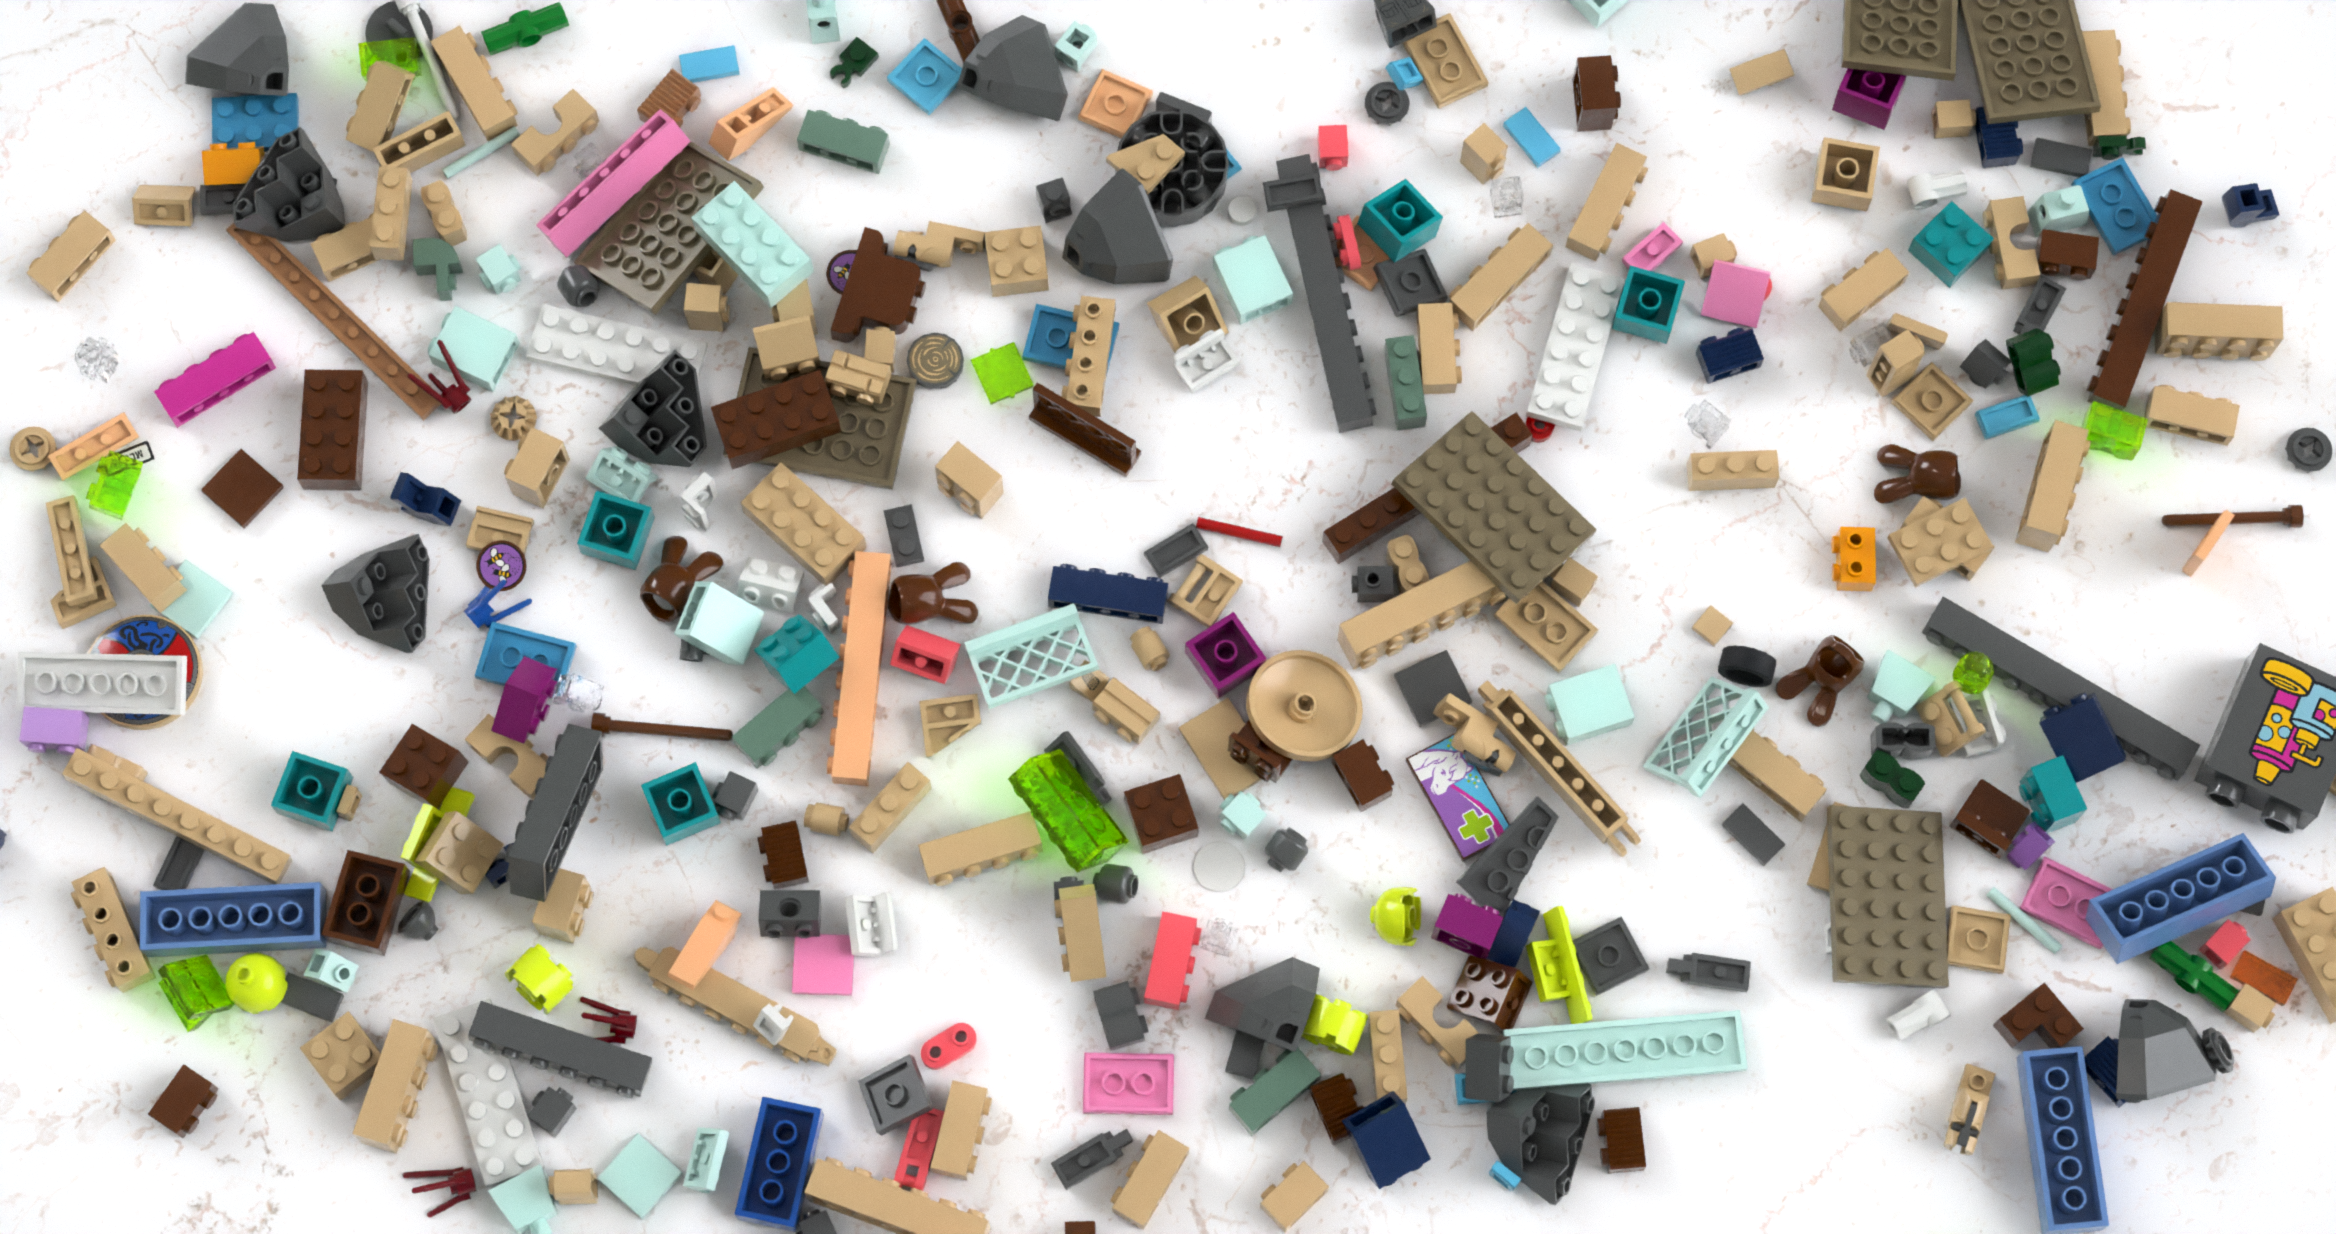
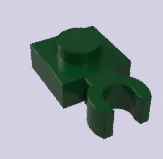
(856, 59)
(2115, 146)

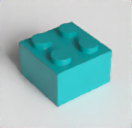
(1400, 220)
(1950, 244)
(1648, 304)
(616, 530)
(796, 653)
(311, 791)
(2052, 795)
(681, 804)

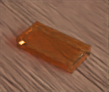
(2263, 977)

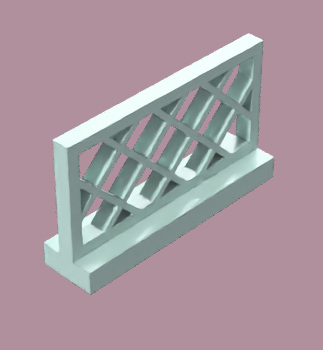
(1017, 638)
(1719, 743)

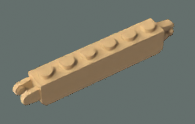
(1557, 767)
(738, 1005)

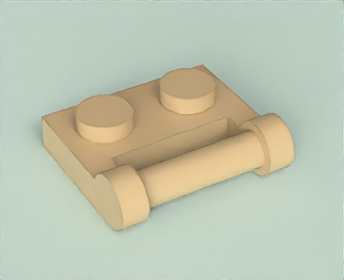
(1212, 597)
(1948, 730)

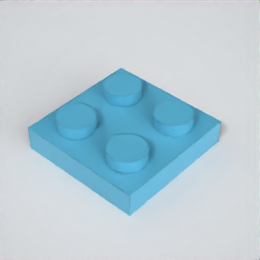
(925, 76)

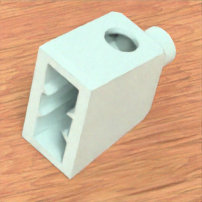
(823, 11)
(2063, 209)
(1897, 687)
(526, 1201)

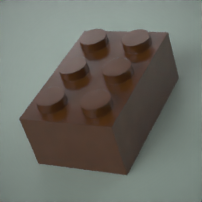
(366, 902)

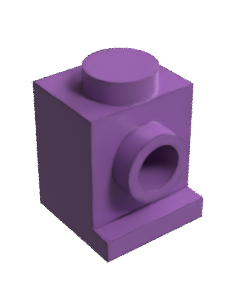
(2029, 846)

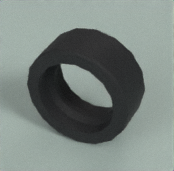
(1747, 666)

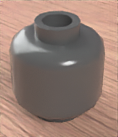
(578, 286)
(1286, 849)
(1116, 883)

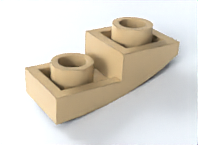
(1762, 72)

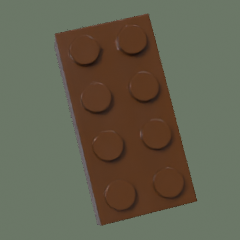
(776, 419)
(332, 430)

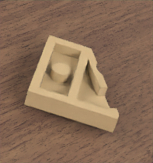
(1148, 160)
(72, 615)
(948, 720)

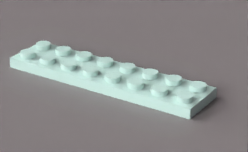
(1627, 1050)

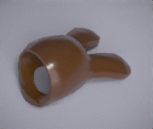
(1930, 474)
(673, 580)
(923, 597)
(1832, 668)

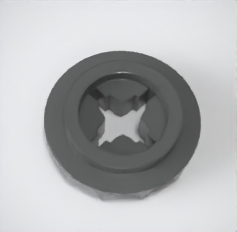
(1382, 92)
(2321, 449)
(2218, 1050)

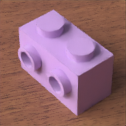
(54, 730)

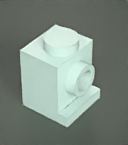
(1076, 35)

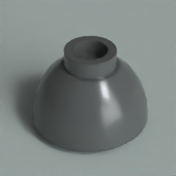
(418, 922)

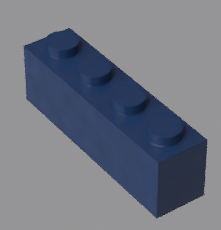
(1108, 594)

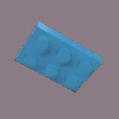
(254, 119)
(2117, 205)
(1050, 337)
(507, 647)

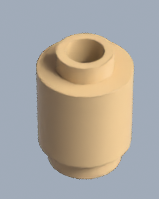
(1149, 649)
(826, 819)

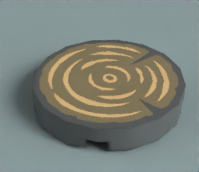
(935, 360)

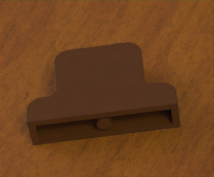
(877, 291)

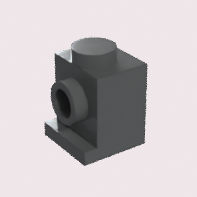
(1053, 200)

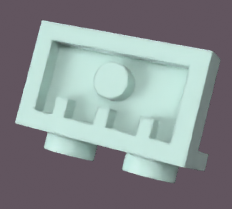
(620, 474)
(706, 1159)

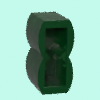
(2033, 361)
(1897, 782)

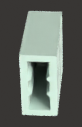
(1252, 278)
(476, 347)
(719, 623)
(1589, 704)

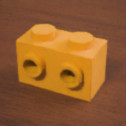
(230, 165)
(1854, 559)

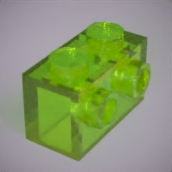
(400, 52)
(2114, 430)
(115, 485)

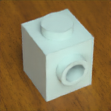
(498, 270)
(1241, 814)
(331, 970)

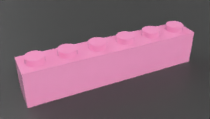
(613, 183)

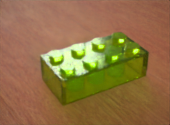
(1068, 810)

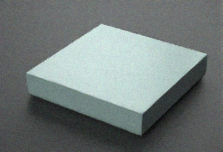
(200, 602)
(640, 1175)

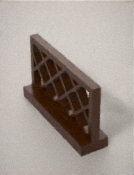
(1083, 430)

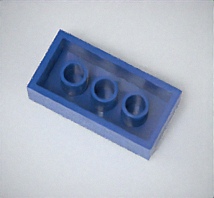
(779, 1164)

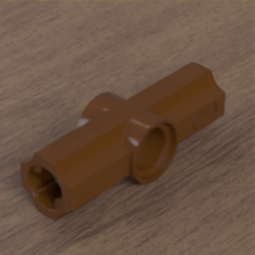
(954, 13)

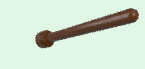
(2290, 516)
(604, 724)

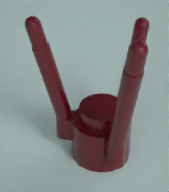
(452, 397)
(621, 1022)
(460, 1182)

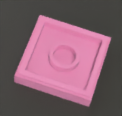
(1735, 293)
(823, 965)

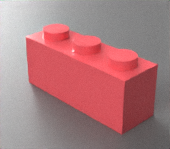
(1172, 961)

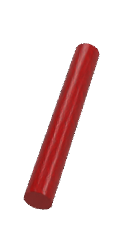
(1239, 532)

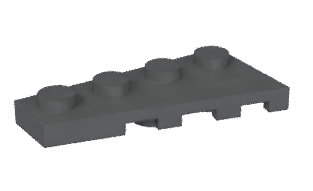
(1503, 865)

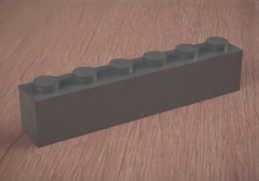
(559, 1049)

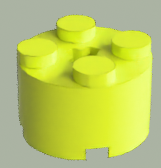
(540, 979)
(1334, 1025)

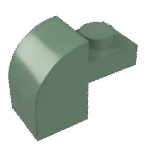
(437, 258)

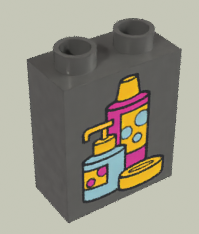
(2274, 741)

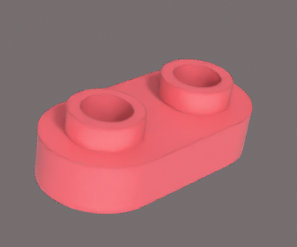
(1349, 253)
(950, 1048)

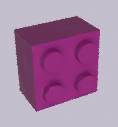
(1869, 96)
(1225, 655)
(525, 700)
(1467, 926)

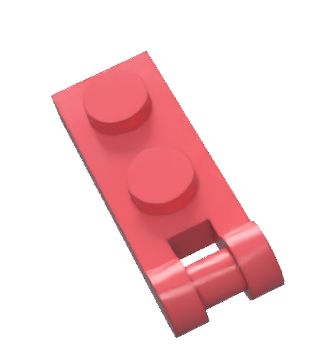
(919, 1149)

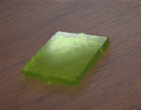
(1002, 373)

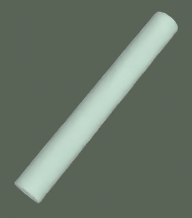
(480, 152)
(2024, 920)

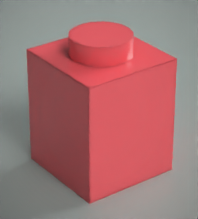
(1332, 147)
(2225, 943)

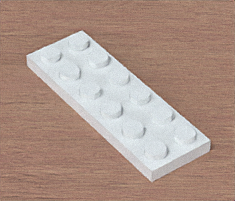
(605, 345)
(1575, 347)
(102, 682)
(488, 1100)

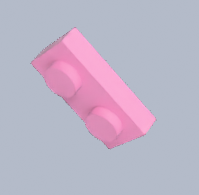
(1653, 249)

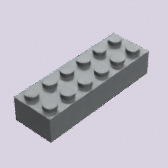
(554, 812)

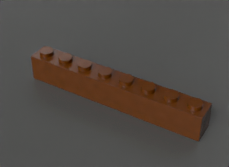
(2144, 300)
(1394, 510)

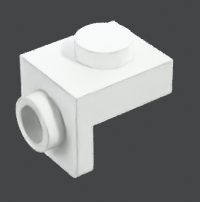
(822, 614)

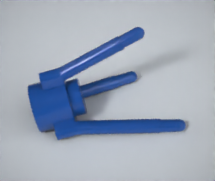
(480, 610)

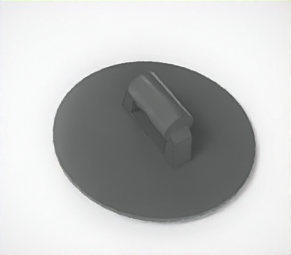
(390, 24)

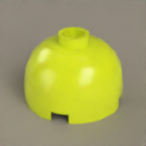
(1397, 915)
(256, 982)

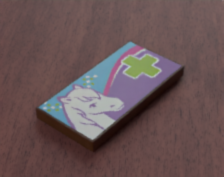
(1458, 797)

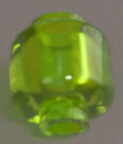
(1973, 672)

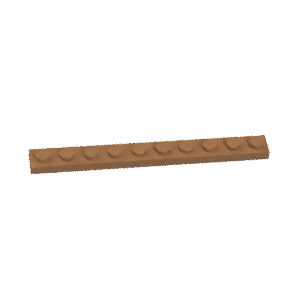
(336, 318)

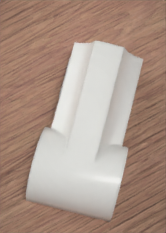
(1929, 189)
(1923, 1013)

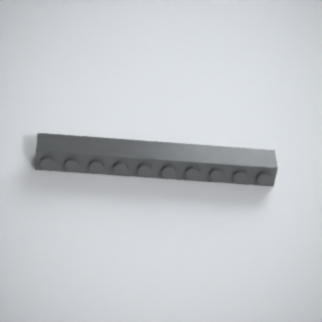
(1329, 305)
(2054, 684)

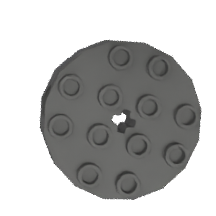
(1199, 176)

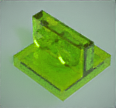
(194, 990)

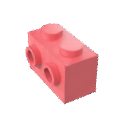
(925, 654)

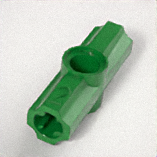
(525, 28)
(2194, 975)

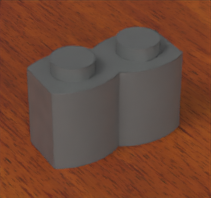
(1910, 742)
(1120, 1016)

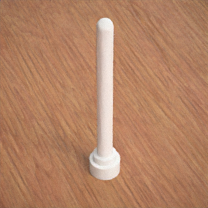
(410, 9)

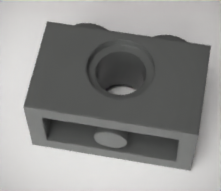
(778, 904)

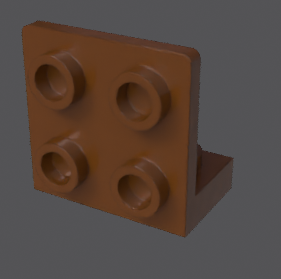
(1250, 749)
(1990, 818)
(1490, 992)

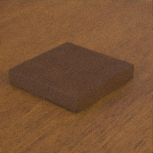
(242, 488)

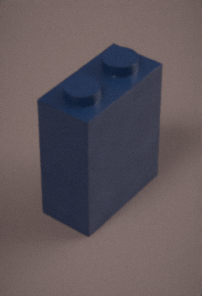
(2082, 736)
(1386, 1140)

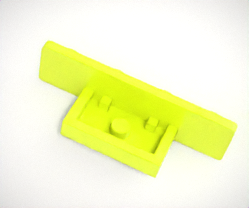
(422, 883)
(1557, 967)

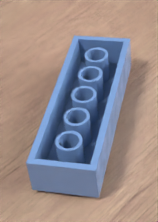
(2180, 898)
(232, 919)
(2062, 1141)

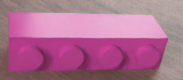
(214, 379)

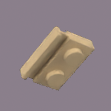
(496, 525)

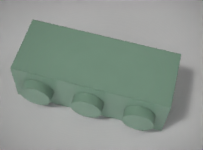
(843, 141)
(1405, 382)
(778, 726)
(1273, 1090)

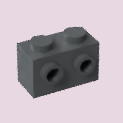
(1488, 1067)

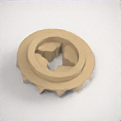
(521, 426)
(20, 447)

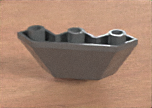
(243, 54)
(1016, 69)
(290, 193)
(1119, 236)
(661, 416)
(384, 593)
(1269, 1003)
(2158, 1052)
(1542, 1135)

